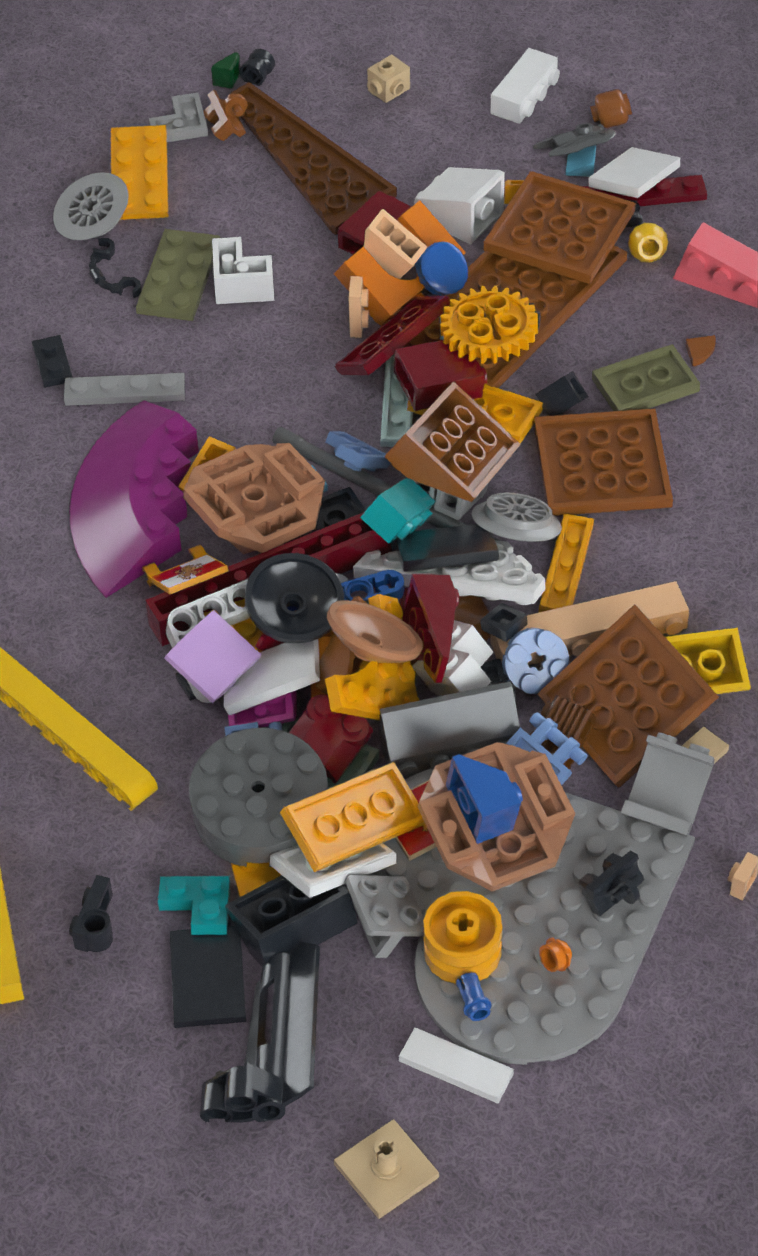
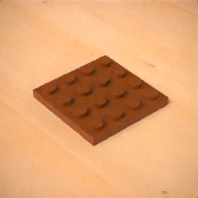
(559, 227)
(603, 462)
(634, 689)

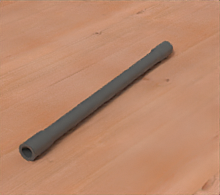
(359, 478)

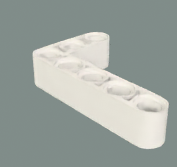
(193, 613)

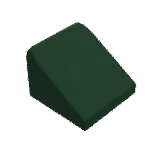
(226, 71)

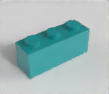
(399, 510)

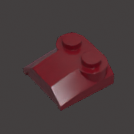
(332, 735)

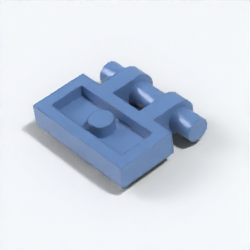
(548, 730)

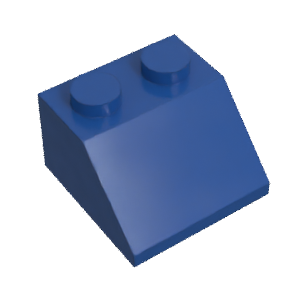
(484, 797)

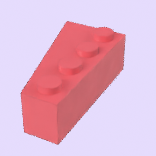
(720, 266)

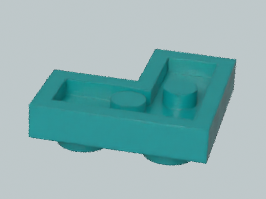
(203, 896)

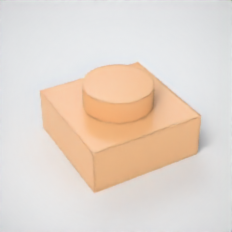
(743, 876)

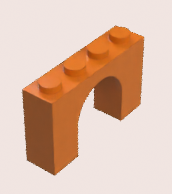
(386, 292)

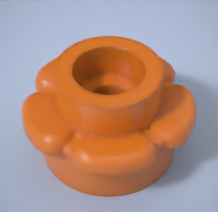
(555, 955)

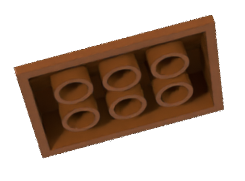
(453, 446)

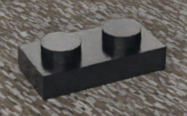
(51, 360)

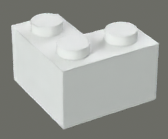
(239, 277)
(464, 664)

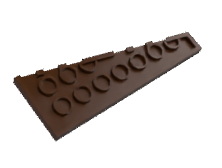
(319, 168)

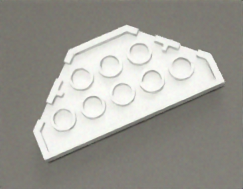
(502, 579)

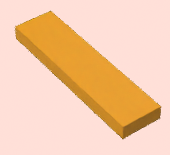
(567, 562)

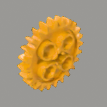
(472, 333)

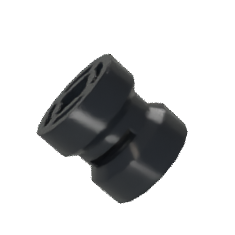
(257, 67)

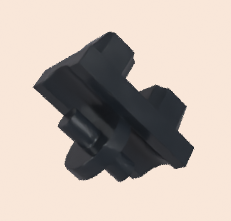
(615, 884)

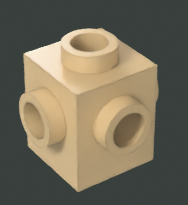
(388, 78)

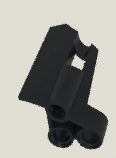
(284, 1068)

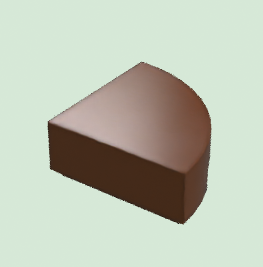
(700, 349)

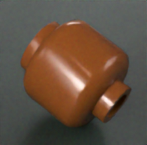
(611, 108)

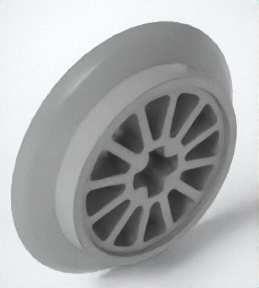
(74, 211)
(517, 517)

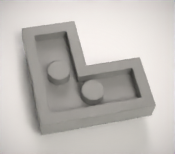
(187, 121)

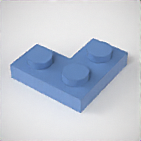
(356, 452)

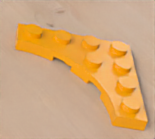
(375, 683)

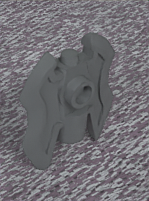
(576, 140)

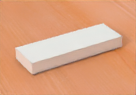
(456, 1065)

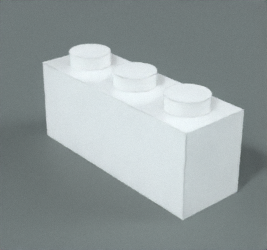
(524, 86)

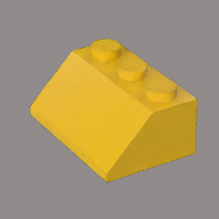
(716, 658)

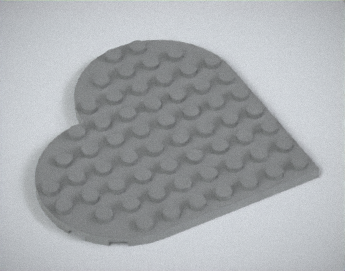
(535, 1010)

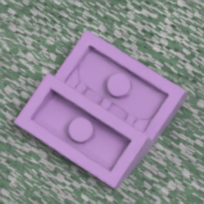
(212, 656)

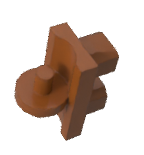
(226, 115)

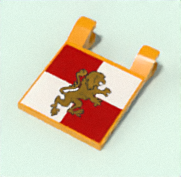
(186, 574)

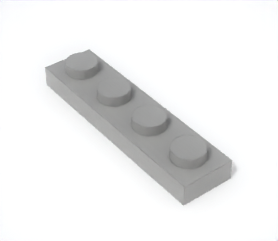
(124, 389)

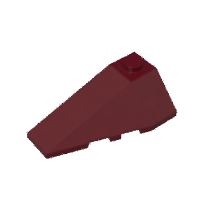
(431, 614)

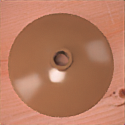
(373, 632)

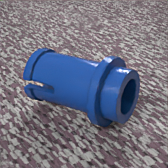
(476, 1004)

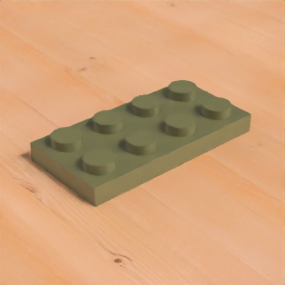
(177, 275)

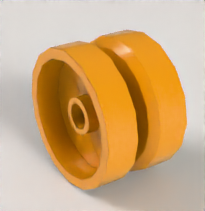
(462, 936)

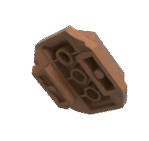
(515, 855)

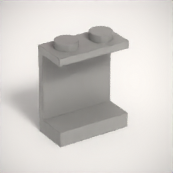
(669, 784)

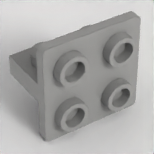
(385, 910)

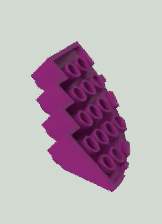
(130, 495)

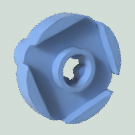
(519, 654)

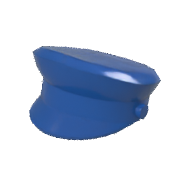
(442, 269)

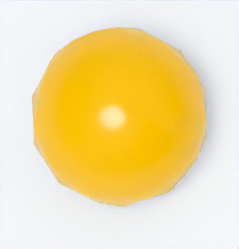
(648, 242)

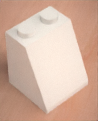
(465, 200)

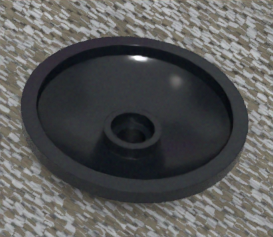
(295, 582)

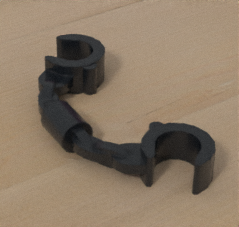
(98, 276)

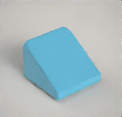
(581, 162)

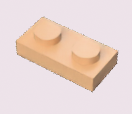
(357, 301)

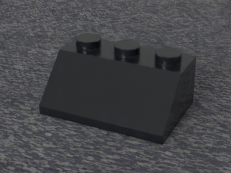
(281, 916)

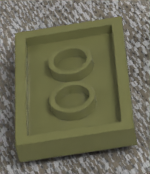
(646, 380)

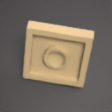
(386, 1168)

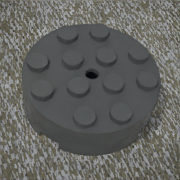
(243, 788)

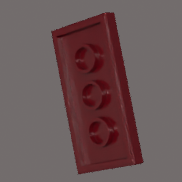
(392, 335)

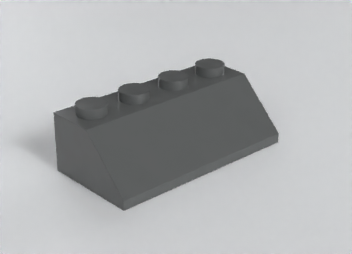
(440, 727)

